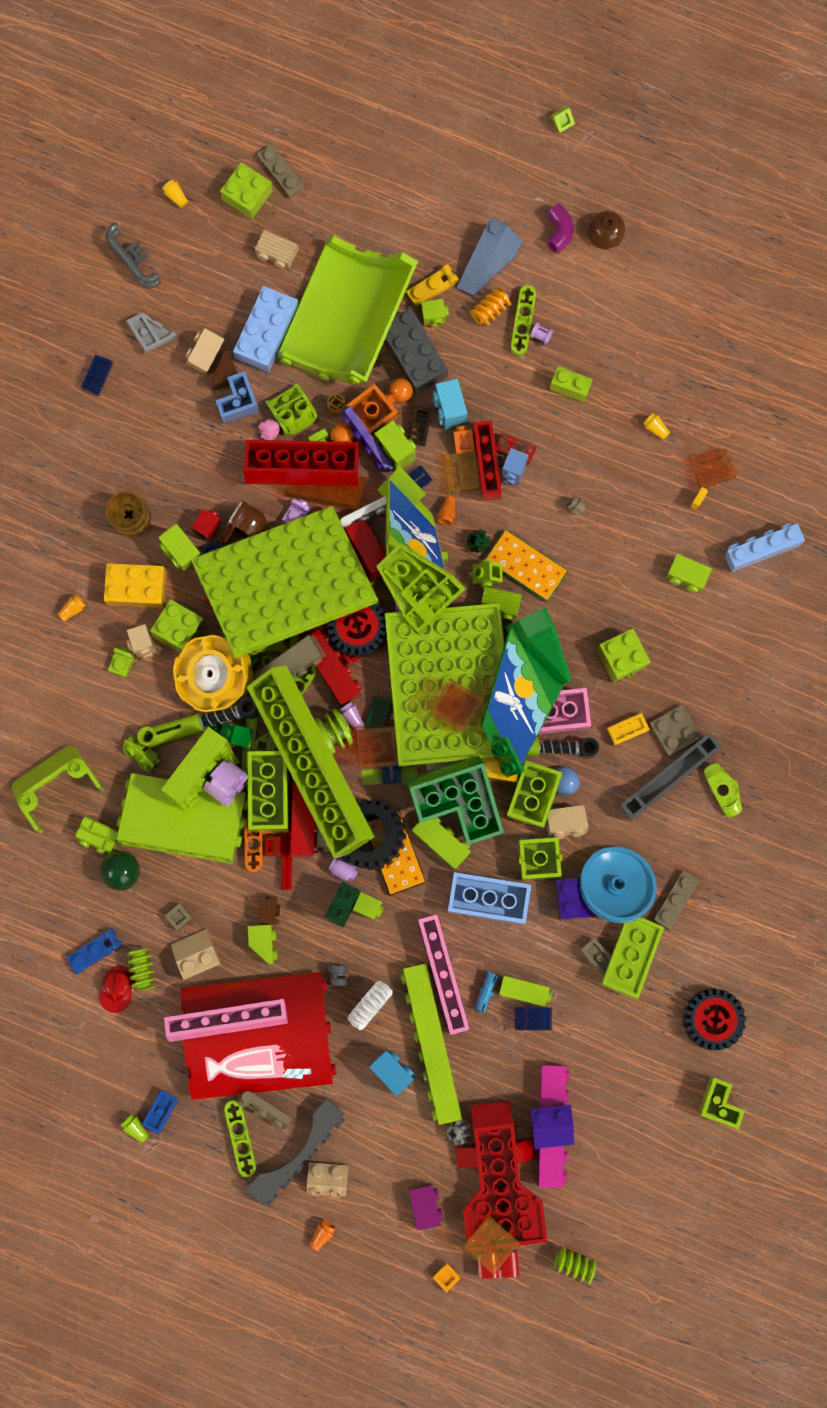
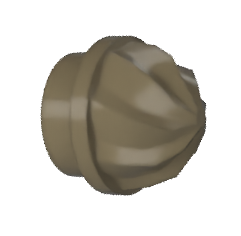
(576, 506)

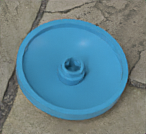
(618, 885)

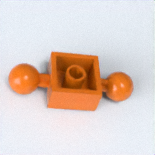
(374, 409)

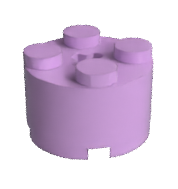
(226, 782)

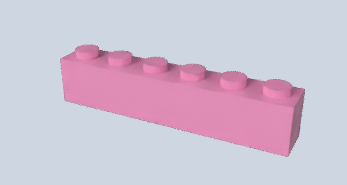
(443, 974)
(225, 1020)

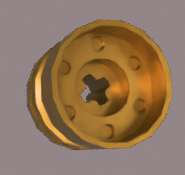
(121, 506)

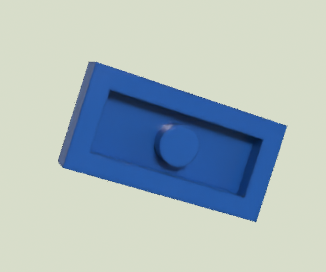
(160, 1112)

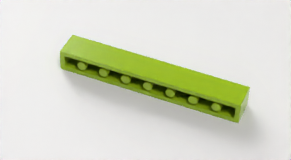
(432, 1044)

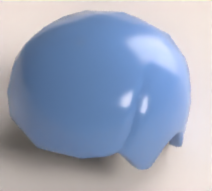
(569, 781)

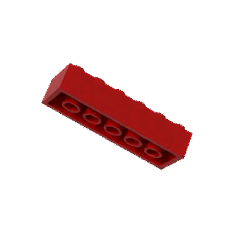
(301, 462)

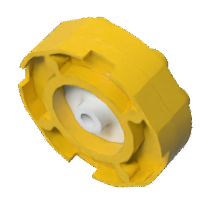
(210, 675)

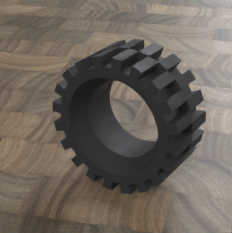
(392, 842)

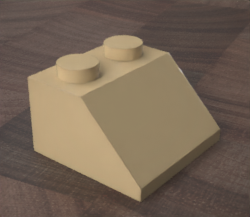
(195, 955)

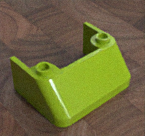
(68, 760)

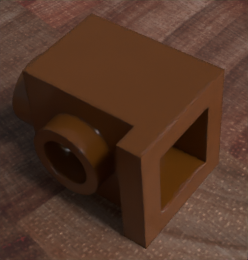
(269, 910)

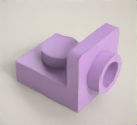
(298, 509)

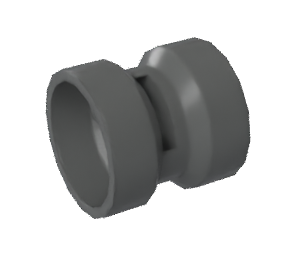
(335, 971)

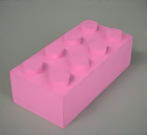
(568, 713)

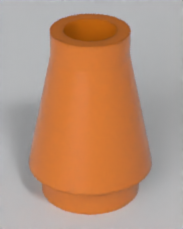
(446, 514)
(323, 1233)

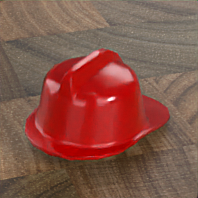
(116, 989)

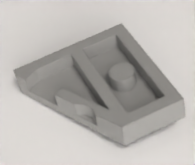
(148, 332)

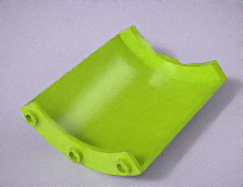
(346, 312)

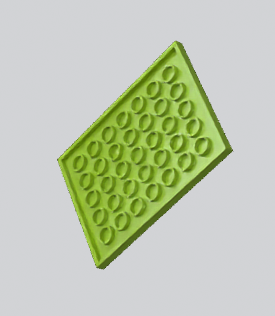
(284, 581)
(455, 645)

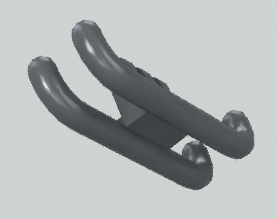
(131, 257)

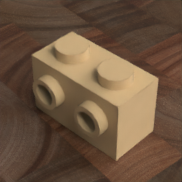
(204, 350)
(141, 642)
(567, 822)

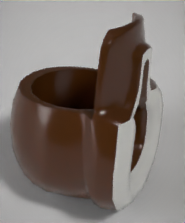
(245, 521)

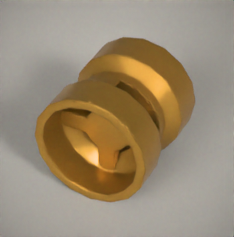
(334, 409)

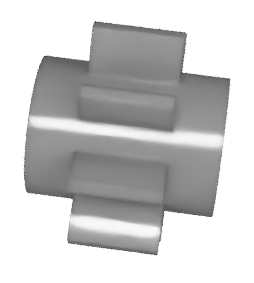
(459, 1132)

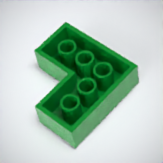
(460, 789)

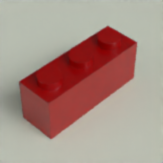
(366, 547)

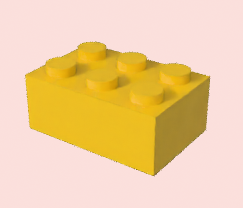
(135, 585)

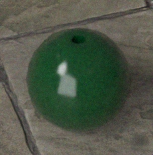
(120, 870)

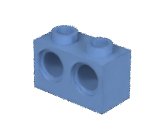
(514, 467)

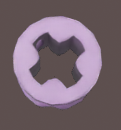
(541, 333)

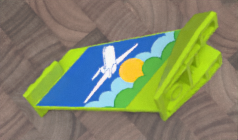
(413, 554)

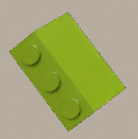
(534, 794)

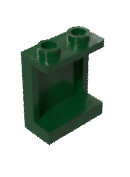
(342, 904)

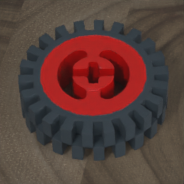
(358, 647)
(733, 1022)

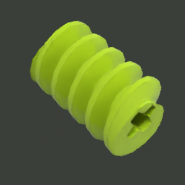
(141, 970)
(575, 1265)

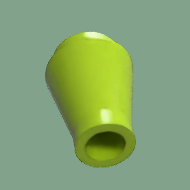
(134, 1128)

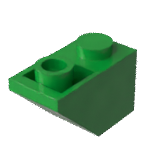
(233, 733)

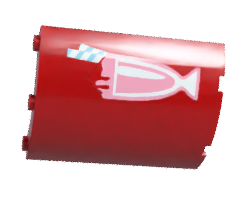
(266, 1056)

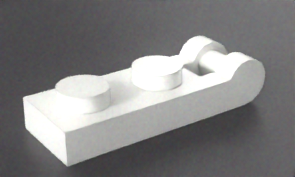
(377, 507)

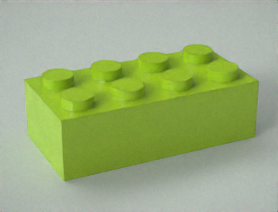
(196, 769)
(267, 792)

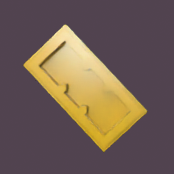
(628, 729)

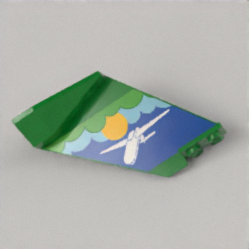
(524, 689)

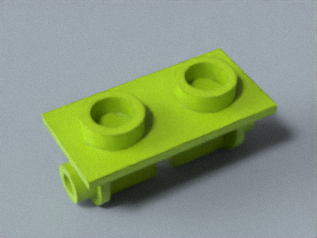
(146, 759)

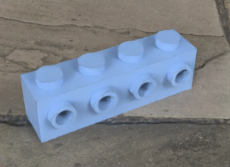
(764, 547)

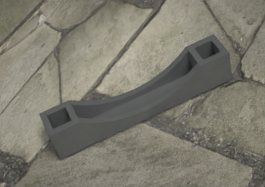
(669, 777)
(267, 1183)

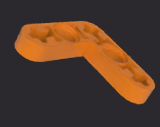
(260, 849)

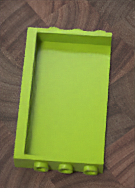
(159, 825)

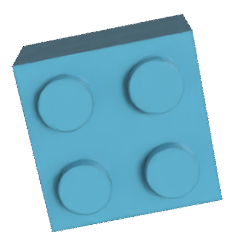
(450, 404)

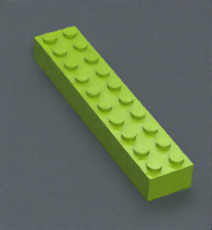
(310, 761)

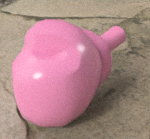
(269, 429)

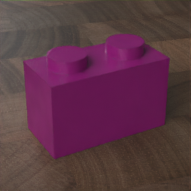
(424, 1206)

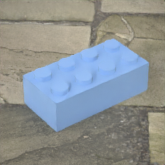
(265, 329)
(489, 898)

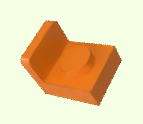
(463, 439)

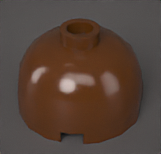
(606, 230)

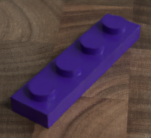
(361, 433)

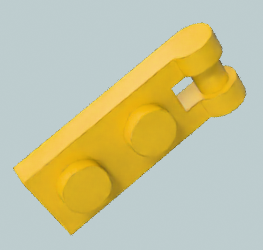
(432, 286)

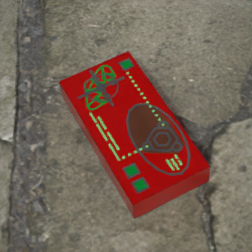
(507, 442)

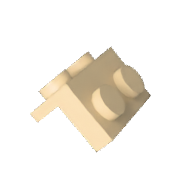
(327, 1179)

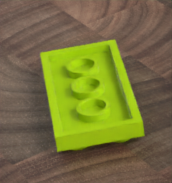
(632, 957)

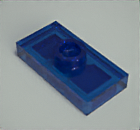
(97, 375)

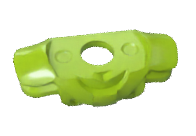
(731, 802)

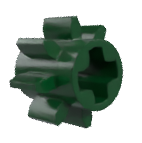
(478, 541)

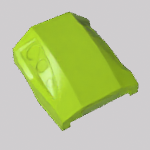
(292, 410)

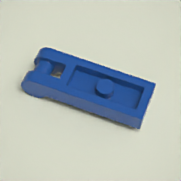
(93, 952)

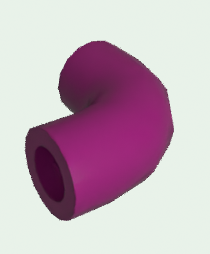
(563, 231)

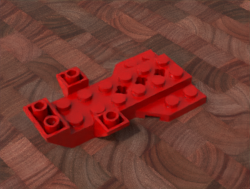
(497, 1158)

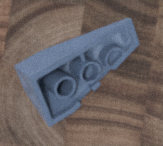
(494, 250)

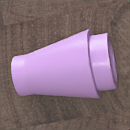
(351, 715)

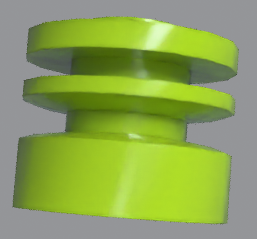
(335, 730)

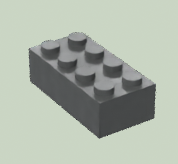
(414, 352)

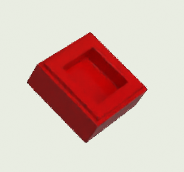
(274, 846)

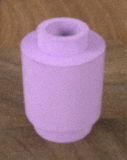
(343, 869)

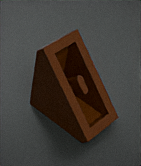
(225, 369)

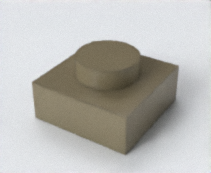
(178, 917)

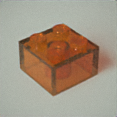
(456, 706)
(376, 746)

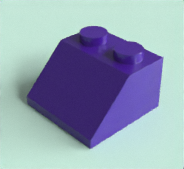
(570, 900)
(552, 1126)

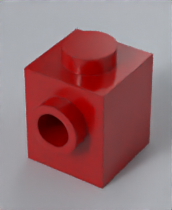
(206, 524)

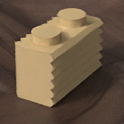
(276, 249)

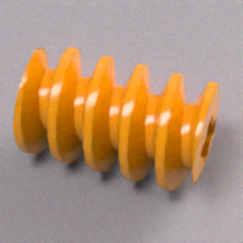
(490, 306)

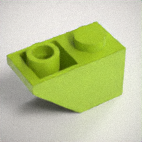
(261, 941)

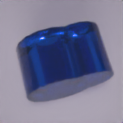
(533, 1018)

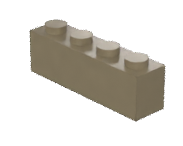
(297, 658)

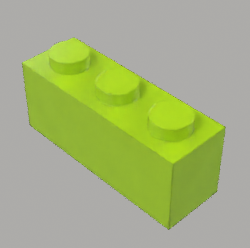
(442, 842)

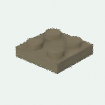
(675, 730)

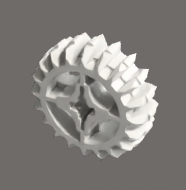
(369, 1005)

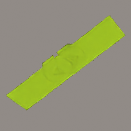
(374, 776)

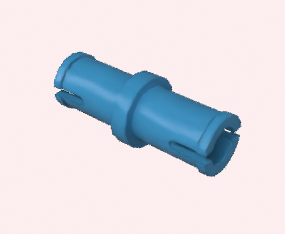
(486, 991)

